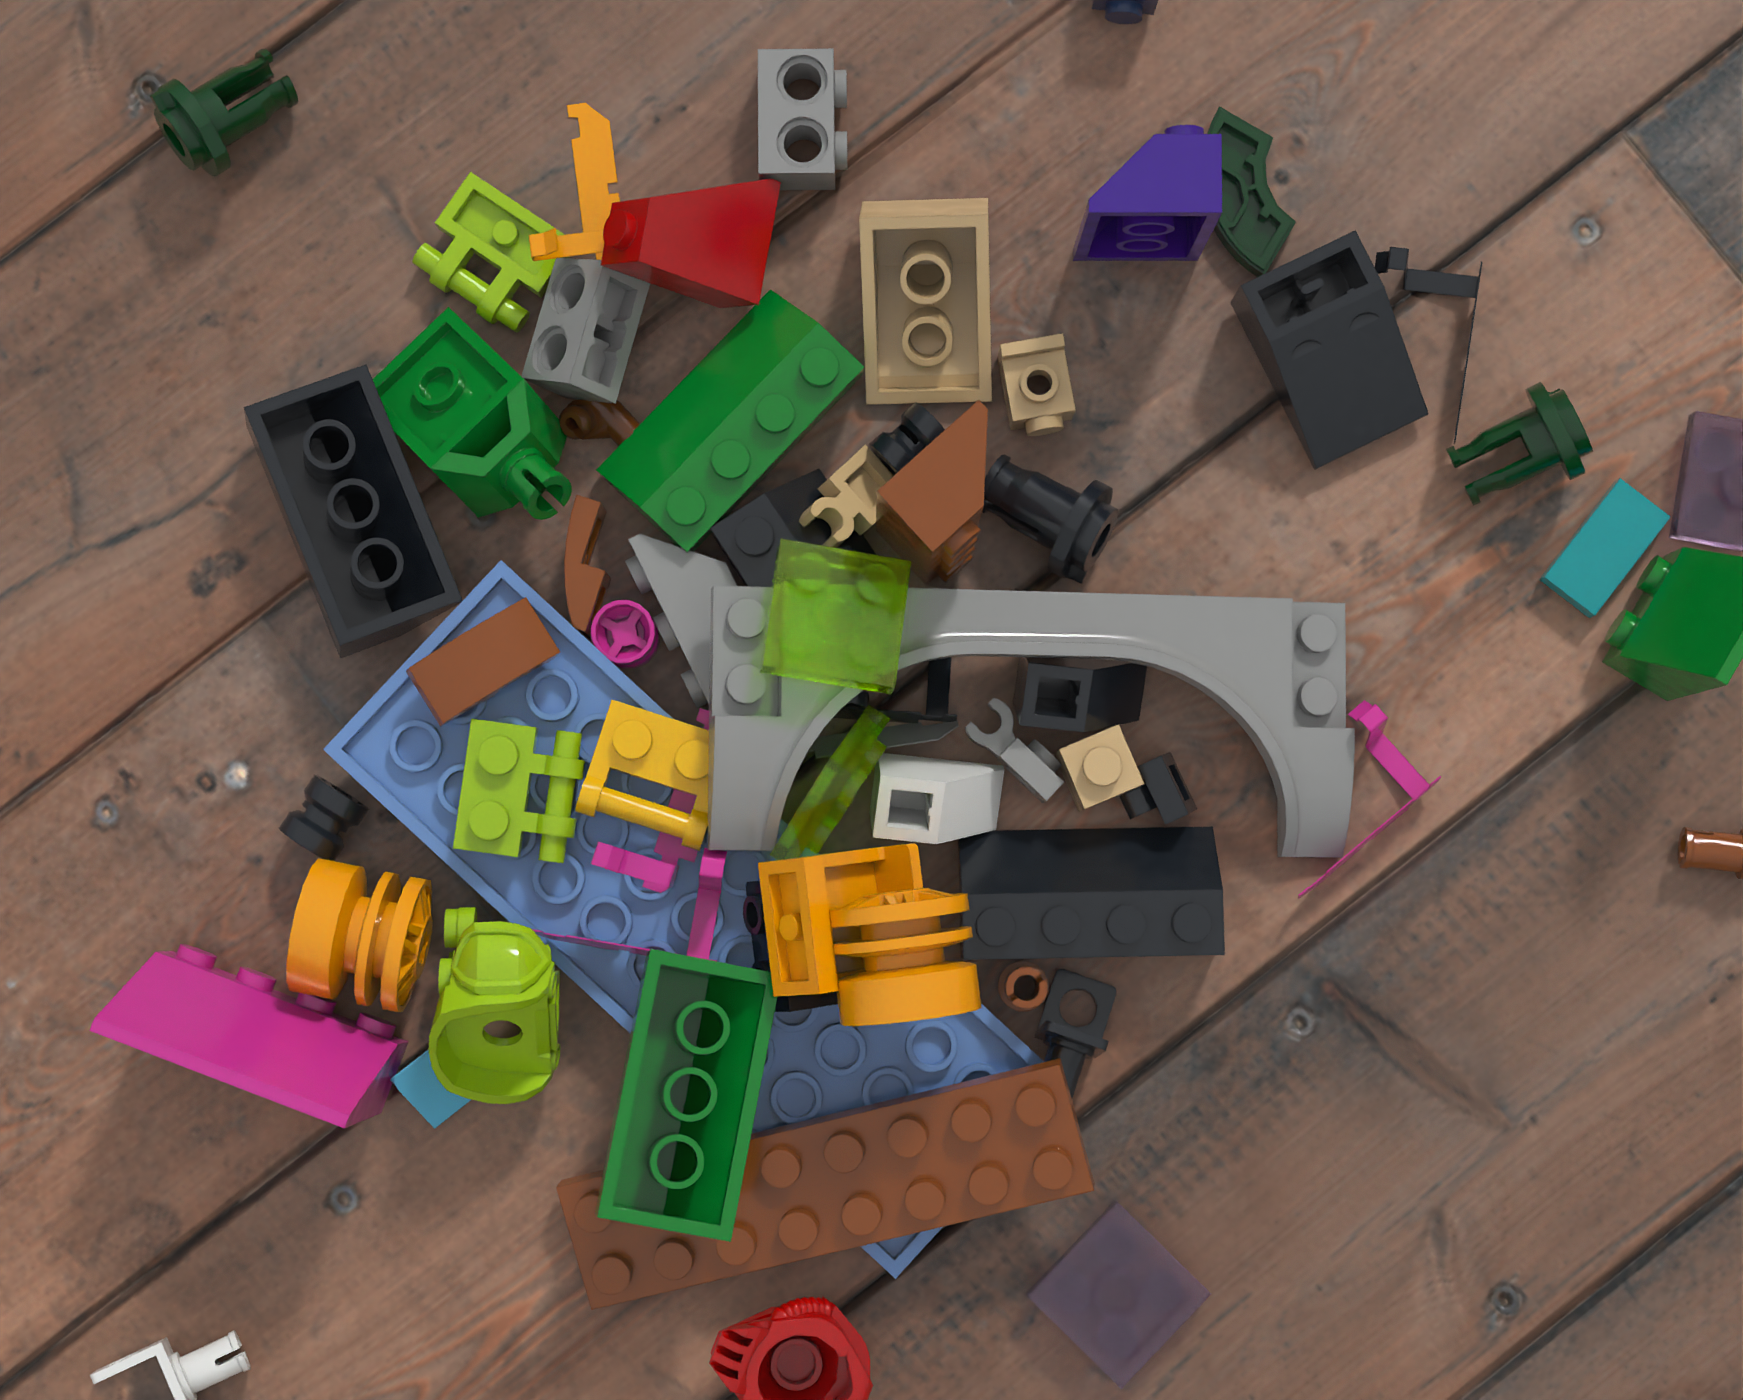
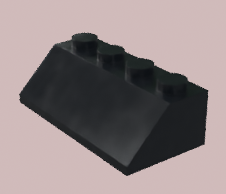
(352, 509)
(1091, 893)

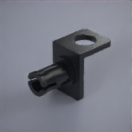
(1072, 1042)

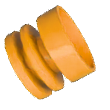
(346, 932)
(904, 959)

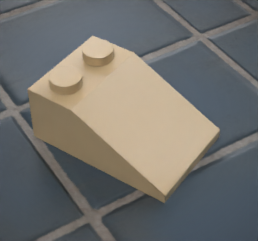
(926, 300)

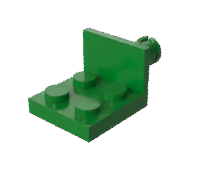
(474, 421)

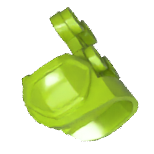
(494, 976)

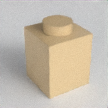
(1098, 768)

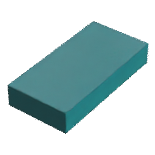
(1604, 548)

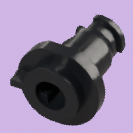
(1053, 515)

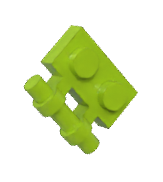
(498, 231)
(498, 787)

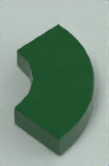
(1250, 221)

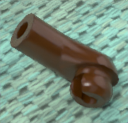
(597, 421)

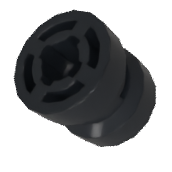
(901, 445)
(326, 813)

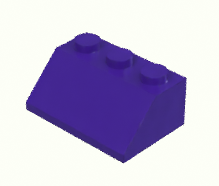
(1157, 202)

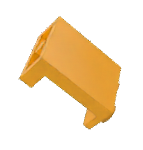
(798, 906)

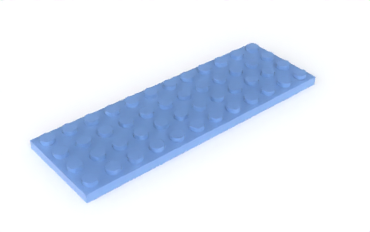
(418, 774)

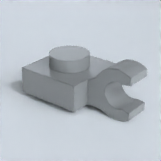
(1028, 764)

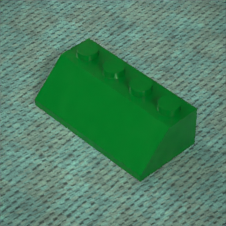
(731, 421)
(688, 1096)

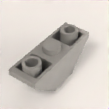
(684, 592)

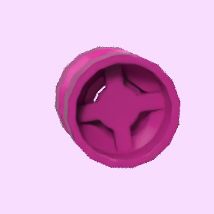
(616, 628)

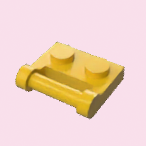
(655, 751)

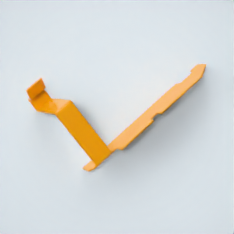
(594, 171)

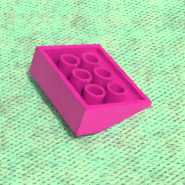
(256, 1036)

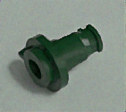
(199, 122)
(1549, 433)

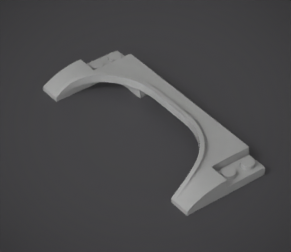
(1261, 659)

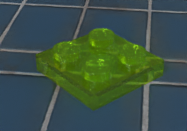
(835, 616)
(834, 787)

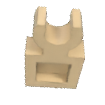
(849, 497)

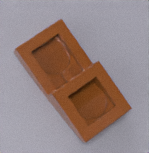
(583, 583)
(482, 661)

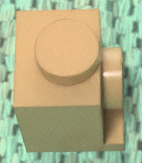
(1029, 358)

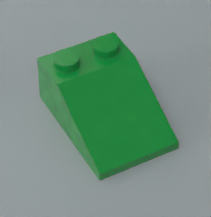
(1684, 626)

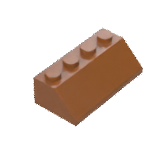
(937, 500)

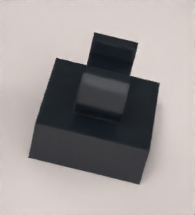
(1163, 790)

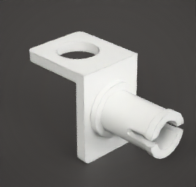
(187, 1373)

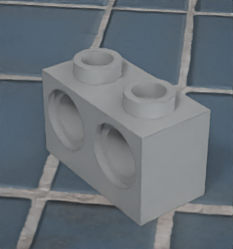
(787, 120)
(585, 330)

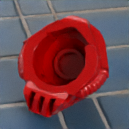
(794, 1354)

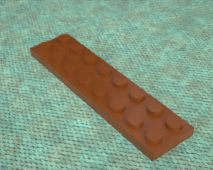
(854, 1183)

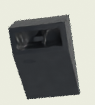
(1331, 349)

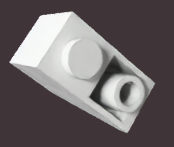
(933, 798)

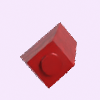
(696, 241)

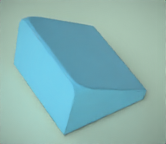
(425, 1092)

